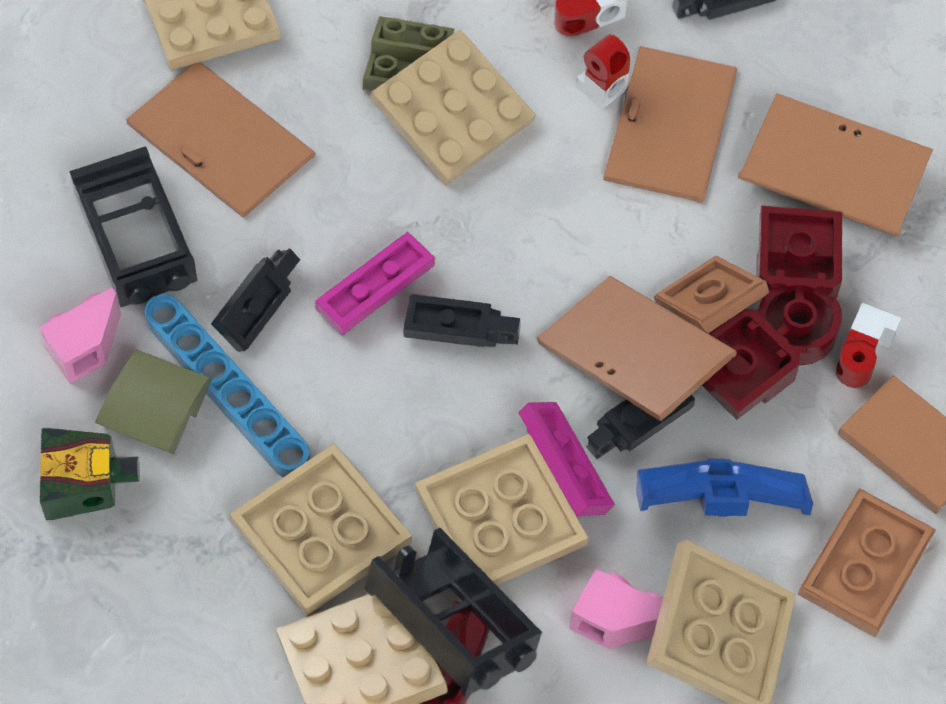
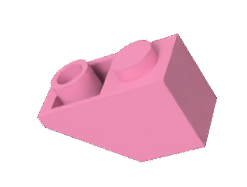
(83, 336)
(614, 611)

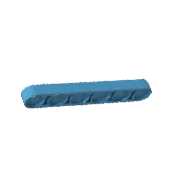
(231, 381)

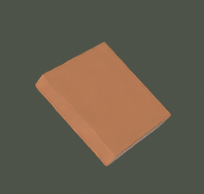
(712, 293)

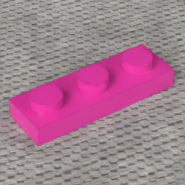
(374, 283)
(566, 459)

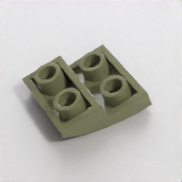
(397, 45)
(153, 401)

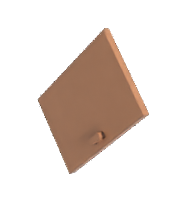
(676, 125)
(215, 126)
(835, 169)
(638, 345)

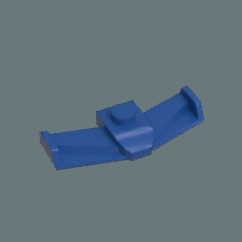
(722, 486)

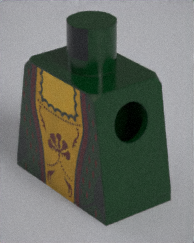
(80, 472)

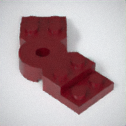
(803, 273)

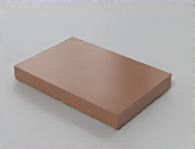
(903, 440)
(866, 562)

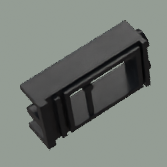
(116, 175)
(446, 568)

